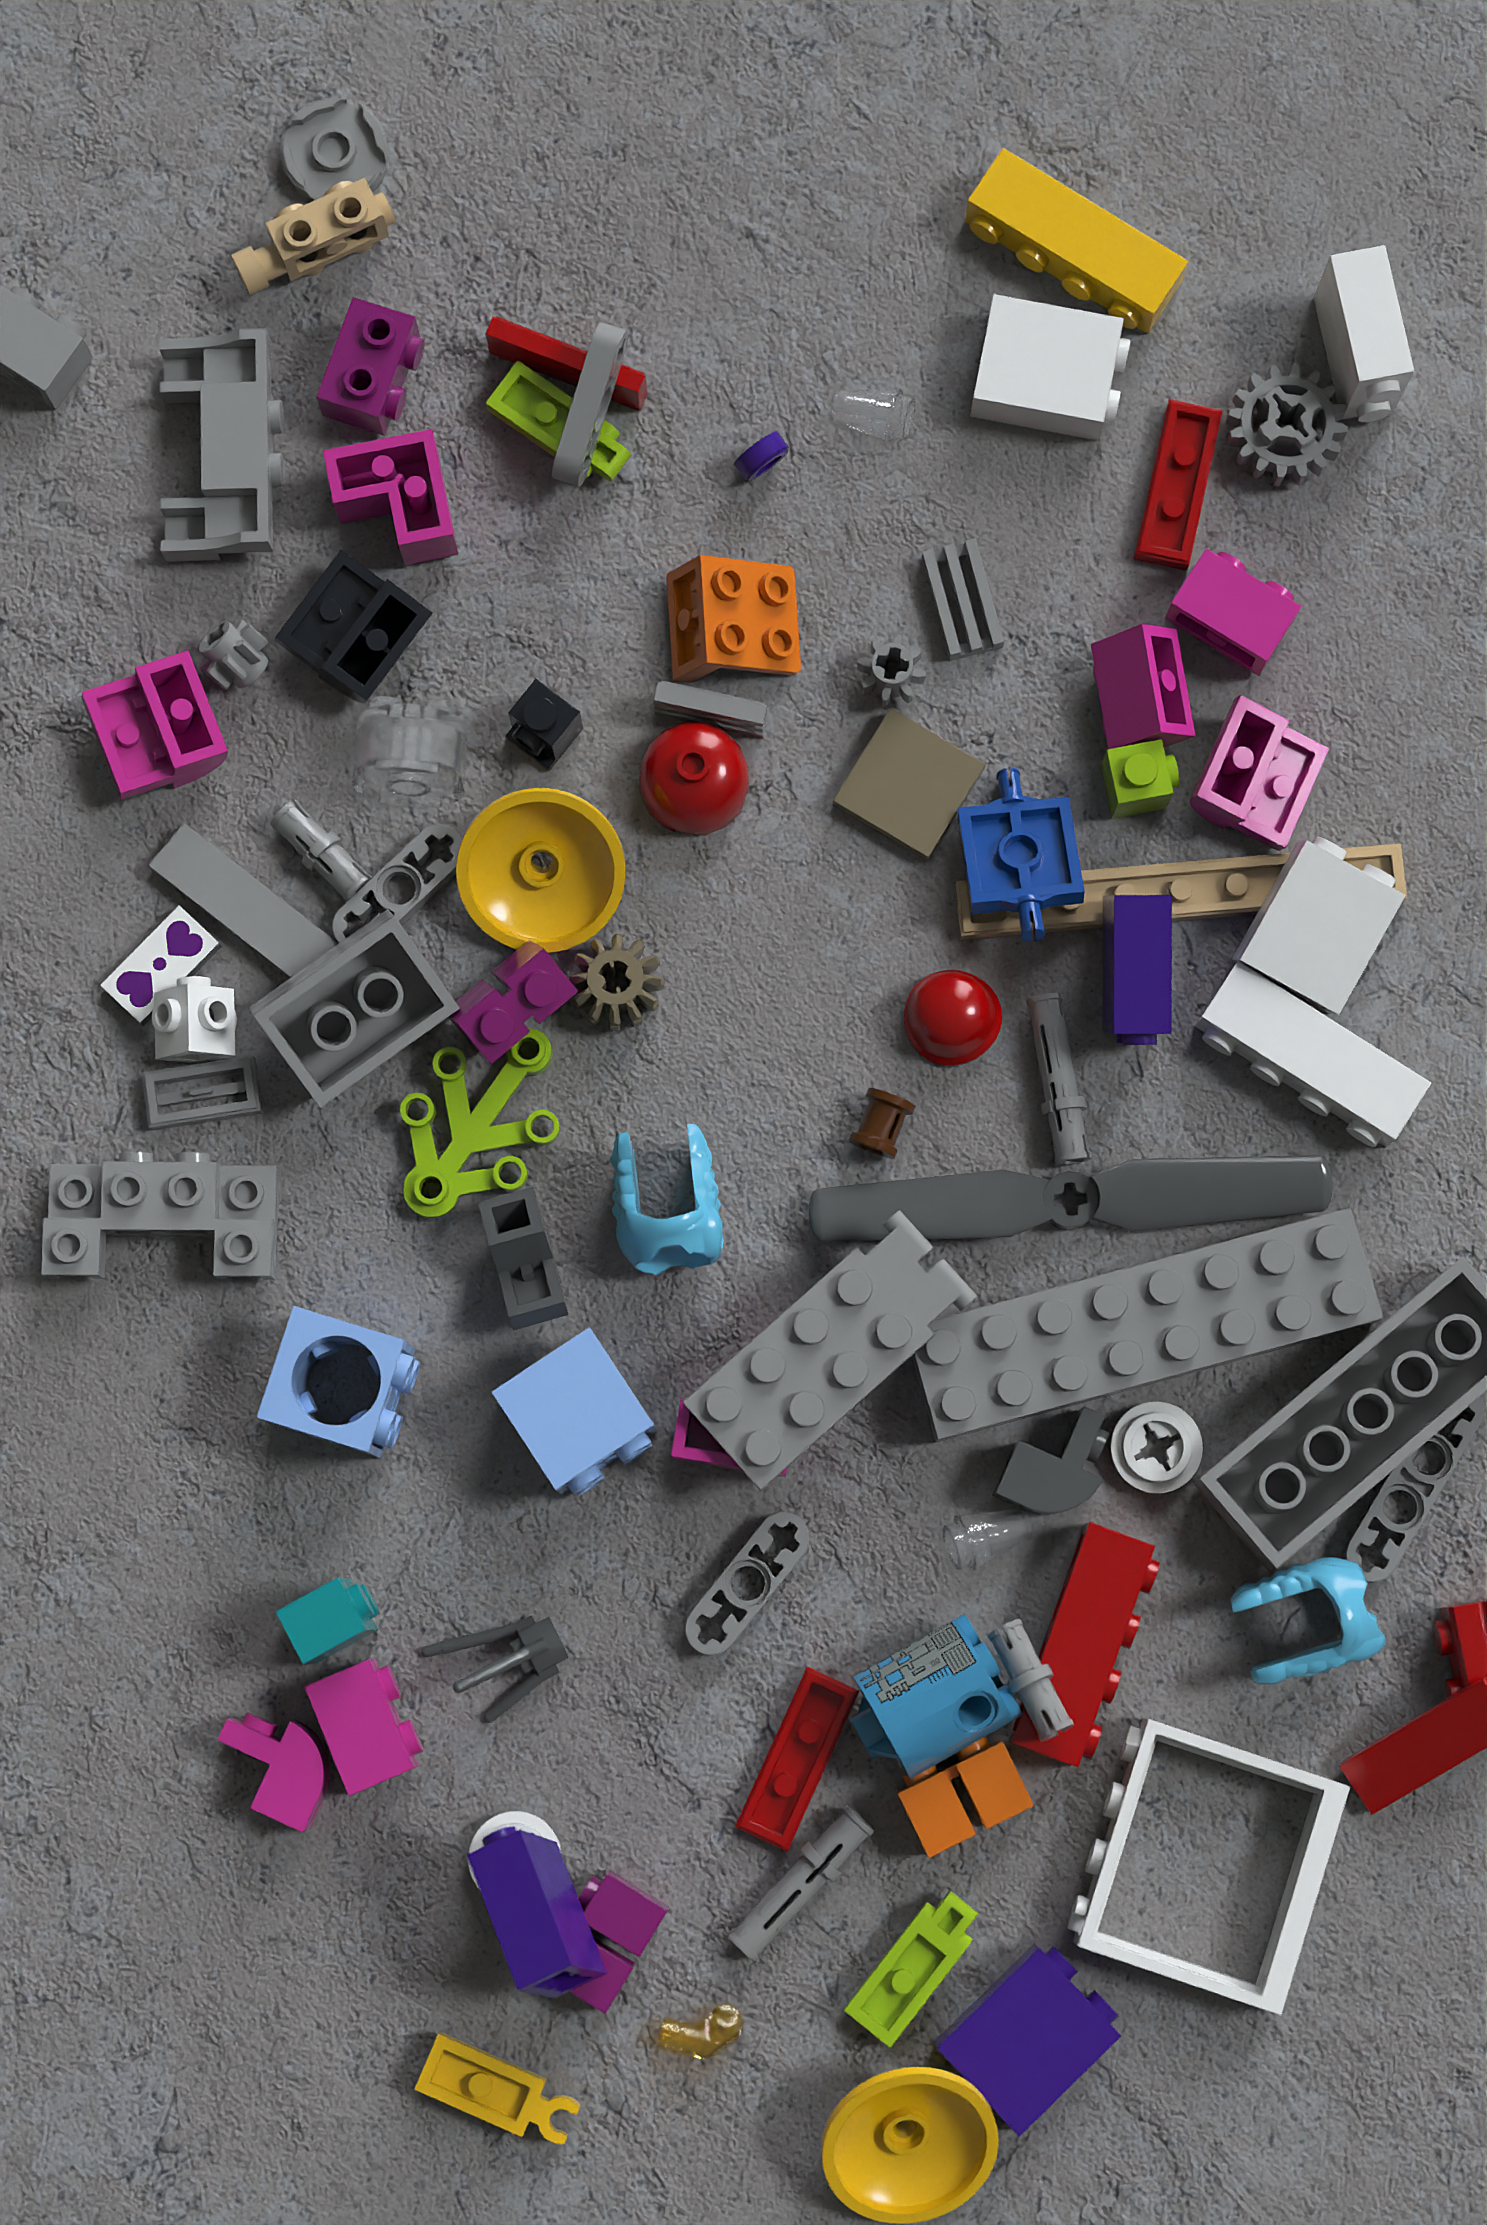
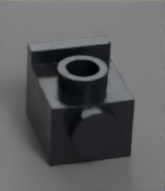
(543, 724)

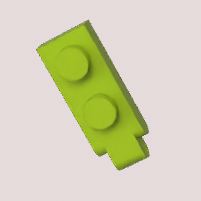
(540, 413)
(912, 1968)

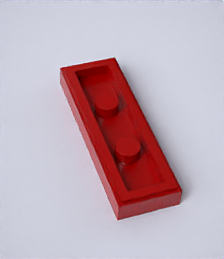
(558, 359)
(1178, 484)
(1420, 1748)
(797, 1758)

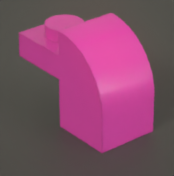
(297, 1768)

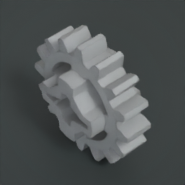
(1286, 401)

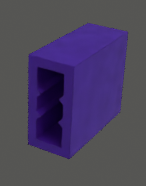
(1137, 967)
(535, 1912)
(1029, 2037)

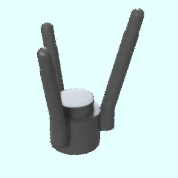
(536, 1648)

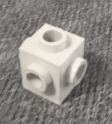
(194, 1022)

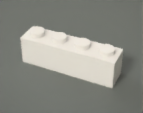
(1312, 1056)

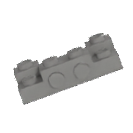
(238, 454)
(162, 1199)

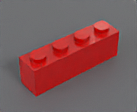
(1086, 1635)

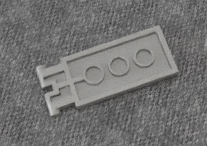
(827, 1352)

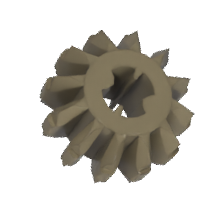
(637, 978)

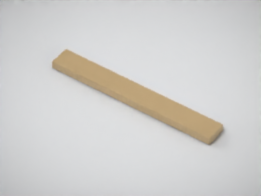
(1197, 889)

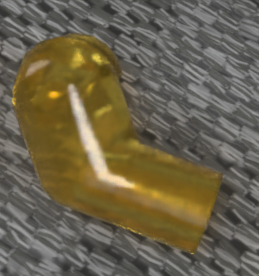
(705, 2037)

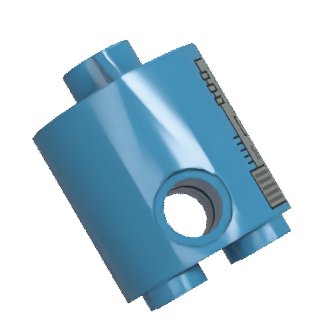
(932, 1698)

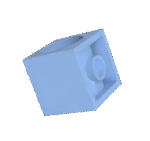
(314, 1337)
(576, 1414)

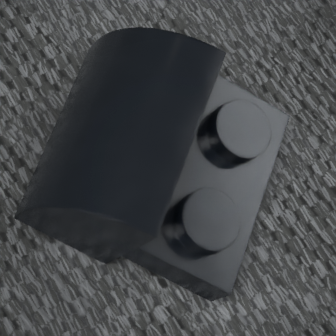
(352, 627)

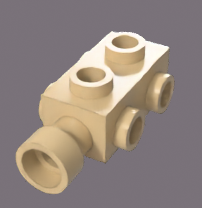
(316, 227)

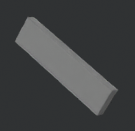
(240, 902)

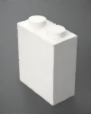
(1363, 333)
(1049, 368)
(1320, 924)

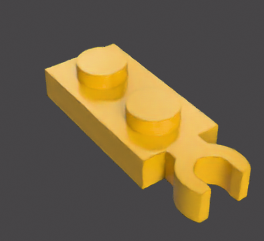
(491, 2088)

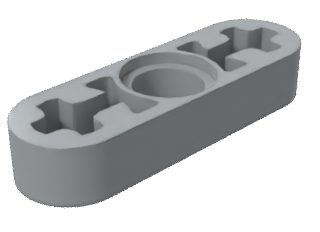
(590, 404)
(417, 848)
(764, 1541)

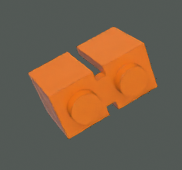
(989, 1782)

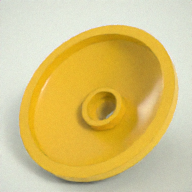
(548, 904)
(914, 2166)

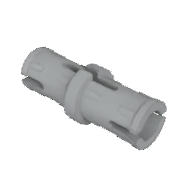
(320, 850)
(1030, 1680)

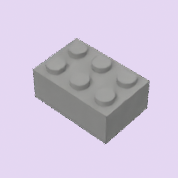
(354, 1008)

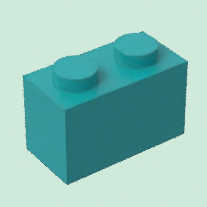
(329, 1619)

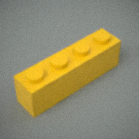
(1074, 241)

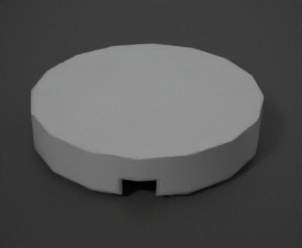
(332, 145)

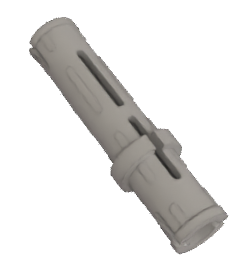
(1060, 1089)
(801, 1882)

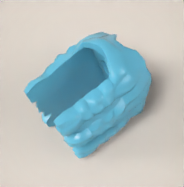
(665, 1243)
(1345, 1587)

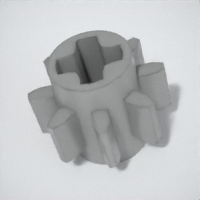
(233, 654)
(906, 674)

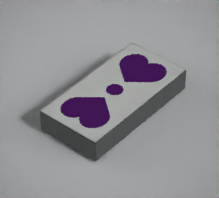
(168, 953)

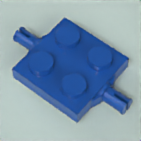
(1020, 855)

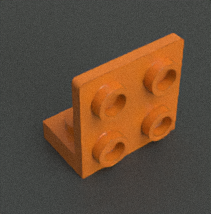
(732, 617)

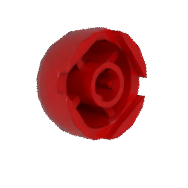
(694, 778)

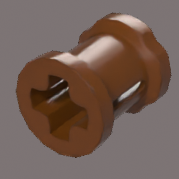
(881, 1123)

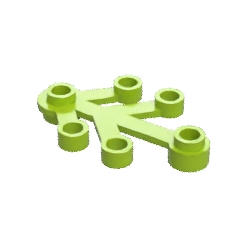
(473, 1130)

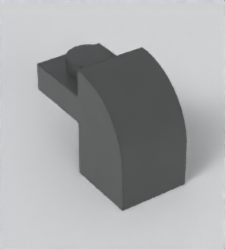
(523, 1258)
(1050, 1483)

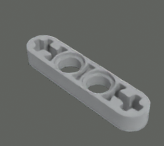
(1420, 1488)

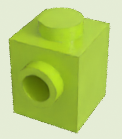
(1139, 778)

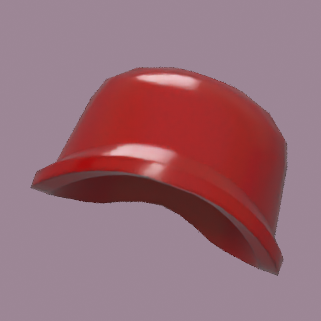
(952, 1017)

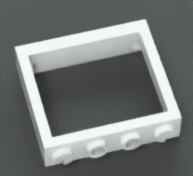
(1299, 1891)

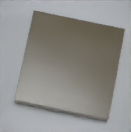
(908, 784)

